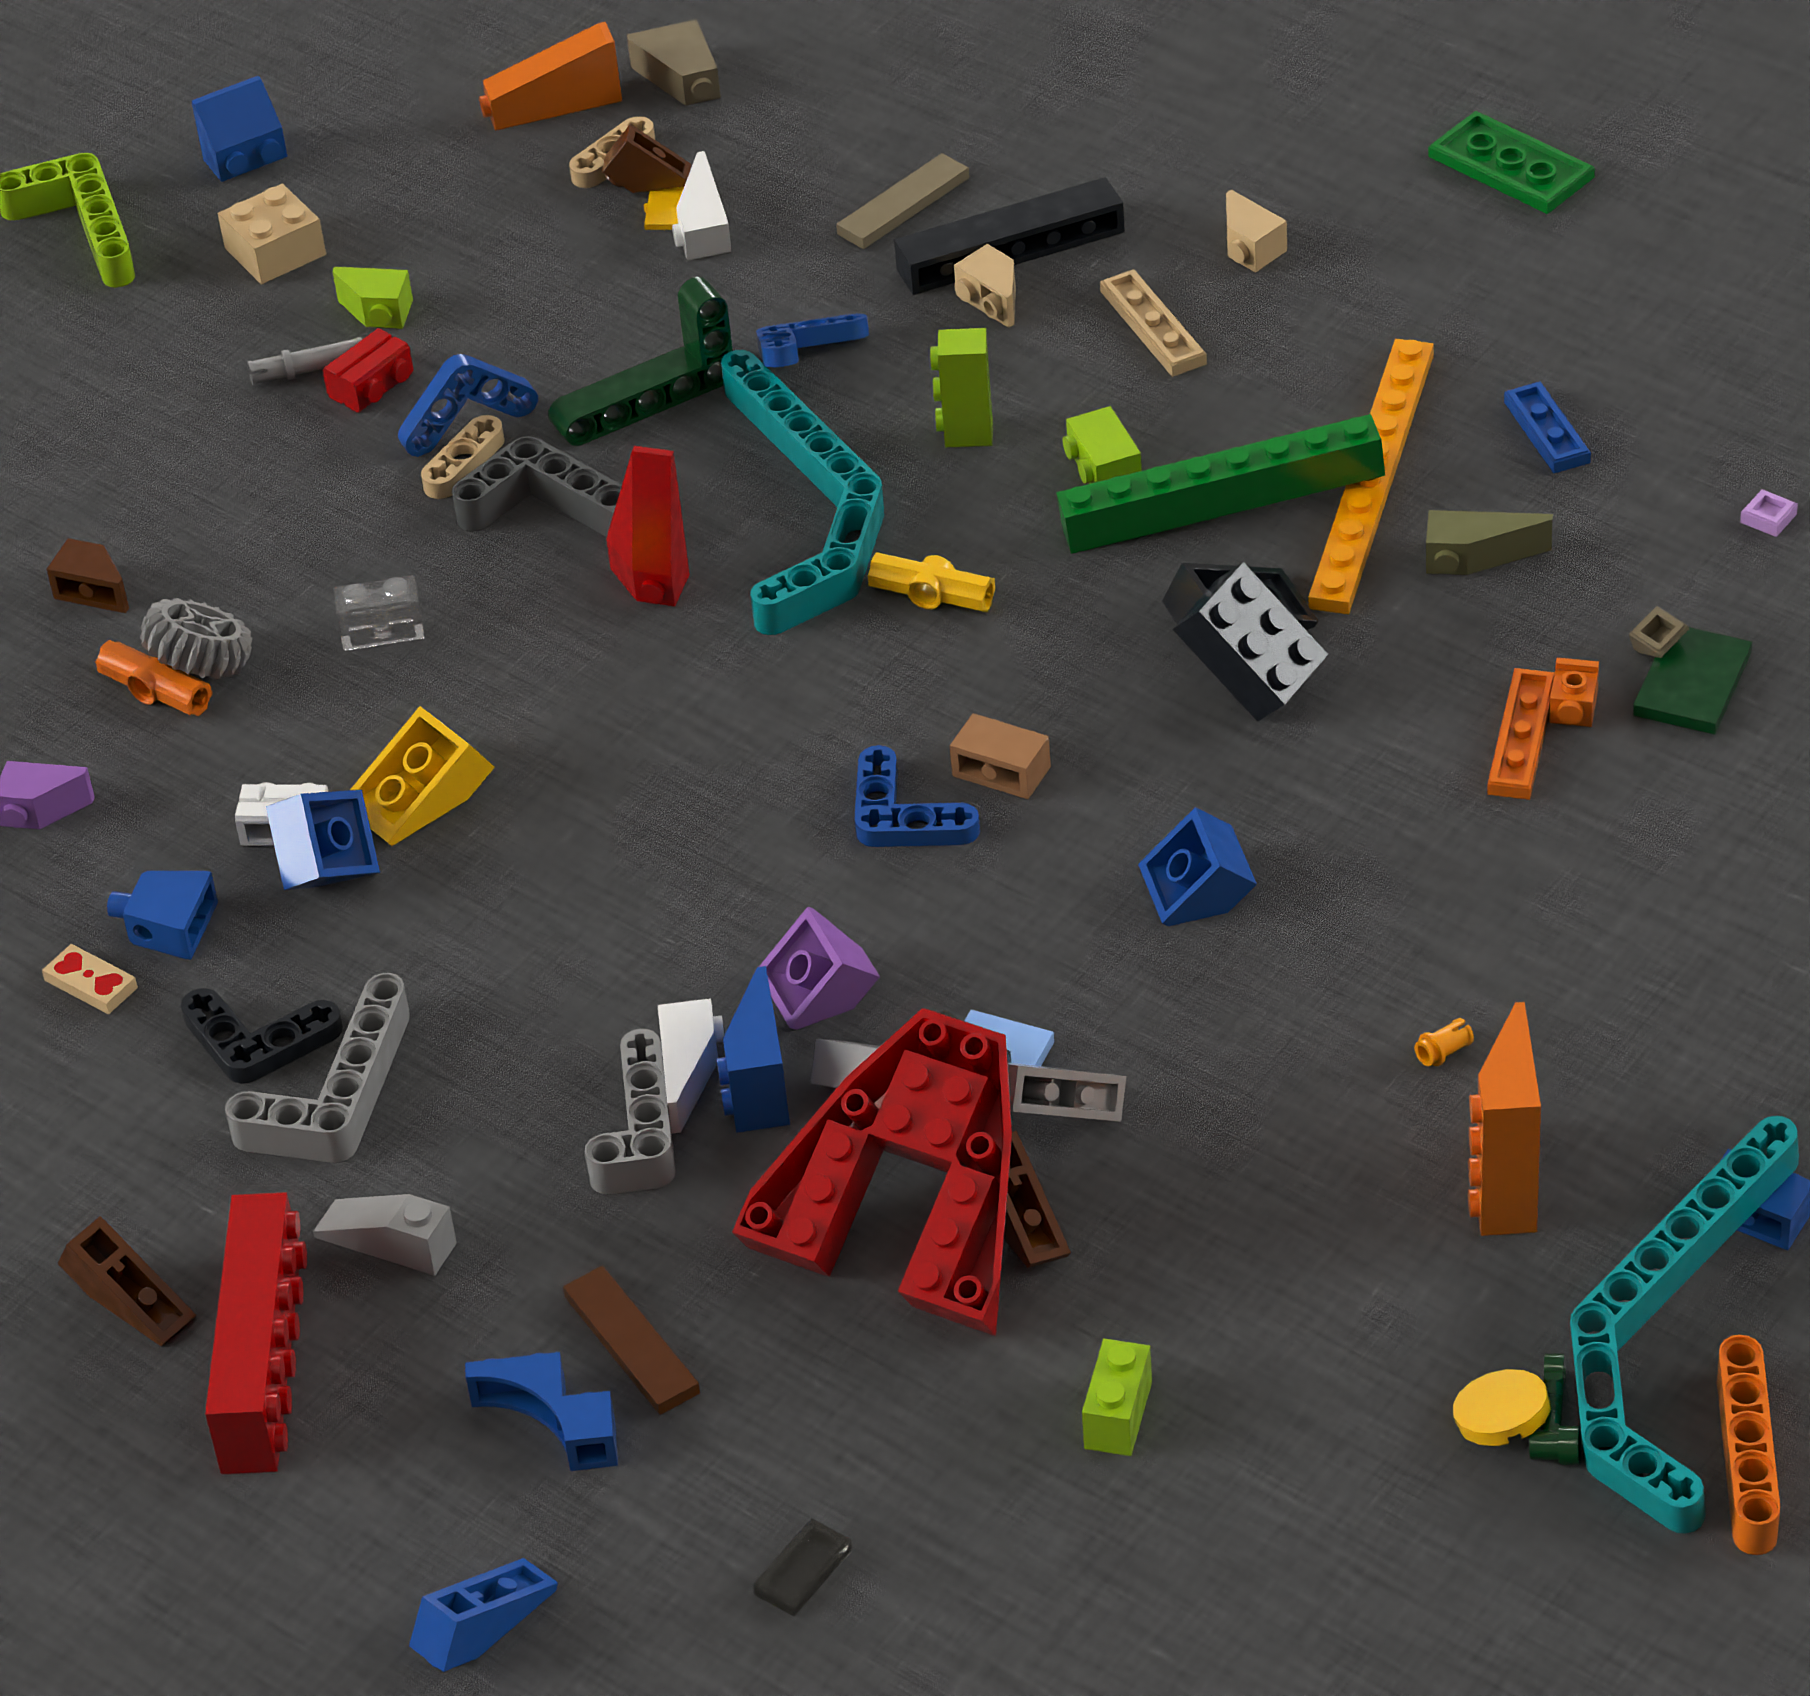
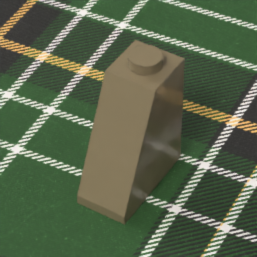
(676, 61)

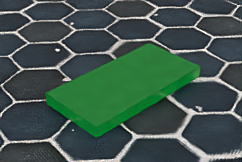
(1511, 162)

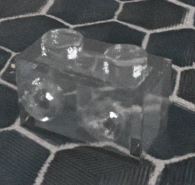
(379, 612)

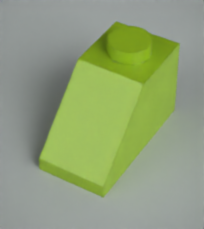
(374, 295)

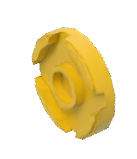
(1501, 1407)

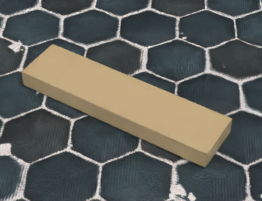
(1153, 323)

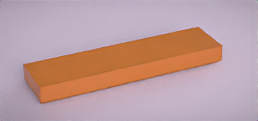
(1521, 734)

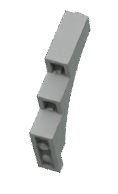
(1030, 1086)

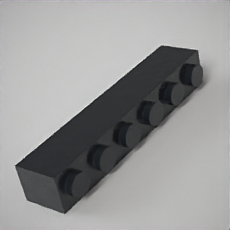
(1017, 230)

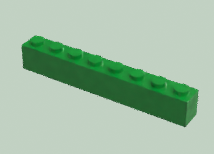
(1221, 483)

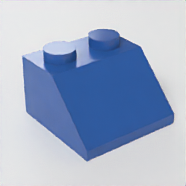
(238, 129)
(322, 838)
(1197, 870)

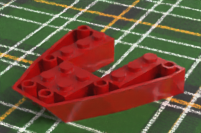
(927, 1096)

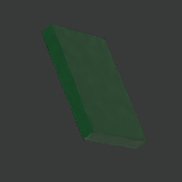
(1693, 681)

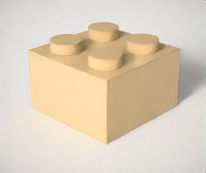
(272, 233)

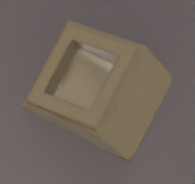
(1657, 633)

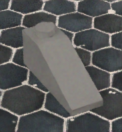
(392, 1228)

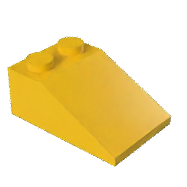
(419, 777)

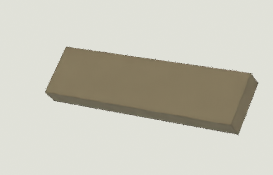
(902, 201)

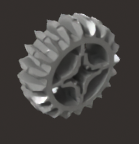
(196, 638)

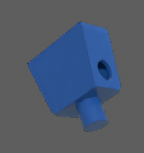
(167, 910)

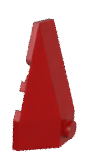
(648, 529)

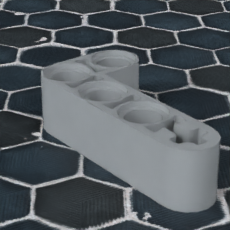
(644, 1153)

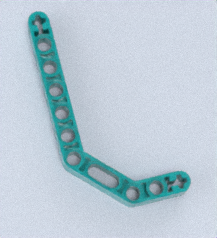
(835, 470)
(1672, 1491)

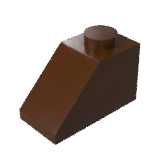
(644, 164)
(87, 576)

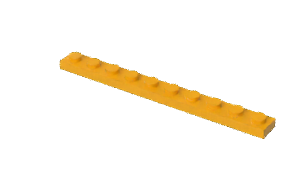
(1364, 501)

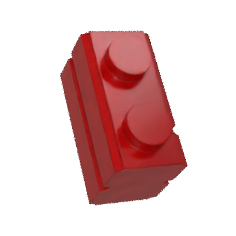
(368, 370)

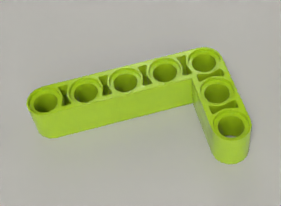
(69, 183)

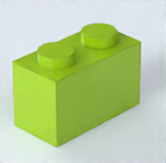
(1100, 446)
(1117, 1397)

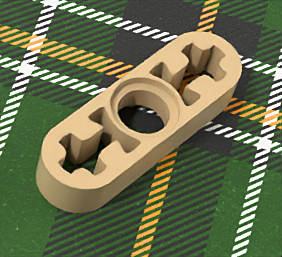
(588, 164)
(480, 438)

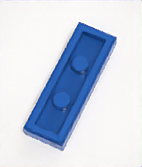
(1547, 427)

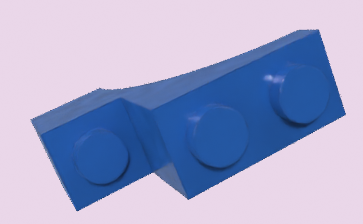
(538, 1389)

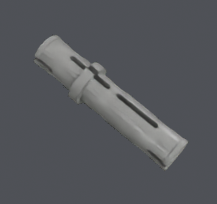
(297, 362)

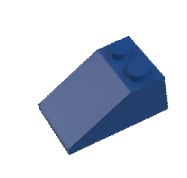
(754, 1062)

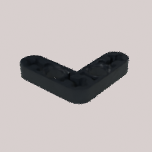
(248, 1045)

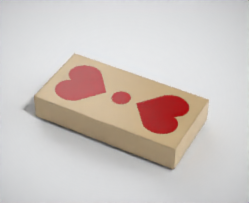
(89, 979)

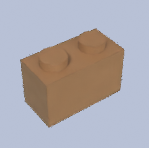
(1000, 756)

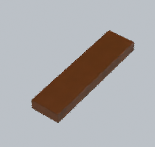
(631, 1340)

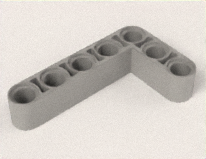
(335, 1122)

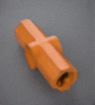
(151, 680)

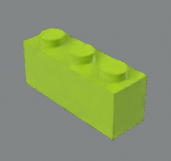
(963, 387)

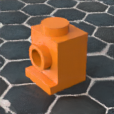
(1574, 692)

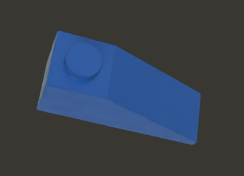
(476, 1613)

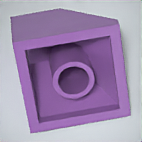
(817, 971)

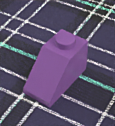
(42, 793)

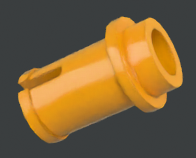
(1436, 1046)

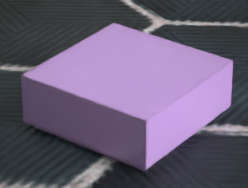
(1769, 513)

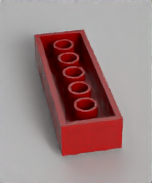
(255, 1334)

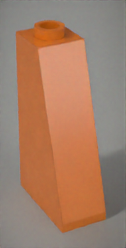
(556, 81)

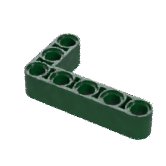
(657, 382)

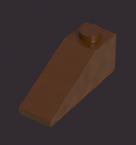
(1030, 1221)
(124, 1282)

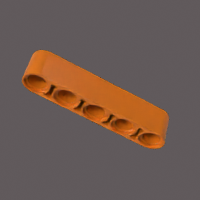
(1748, 1445)

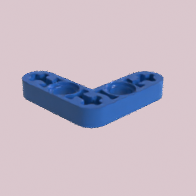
(780, 342)
(425, 428)
(886, 811)

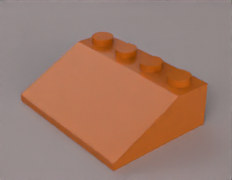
(1506, 1134)

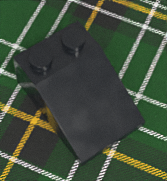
(1195, 579)

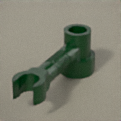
(1554, 1440)

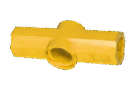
(931, 582)

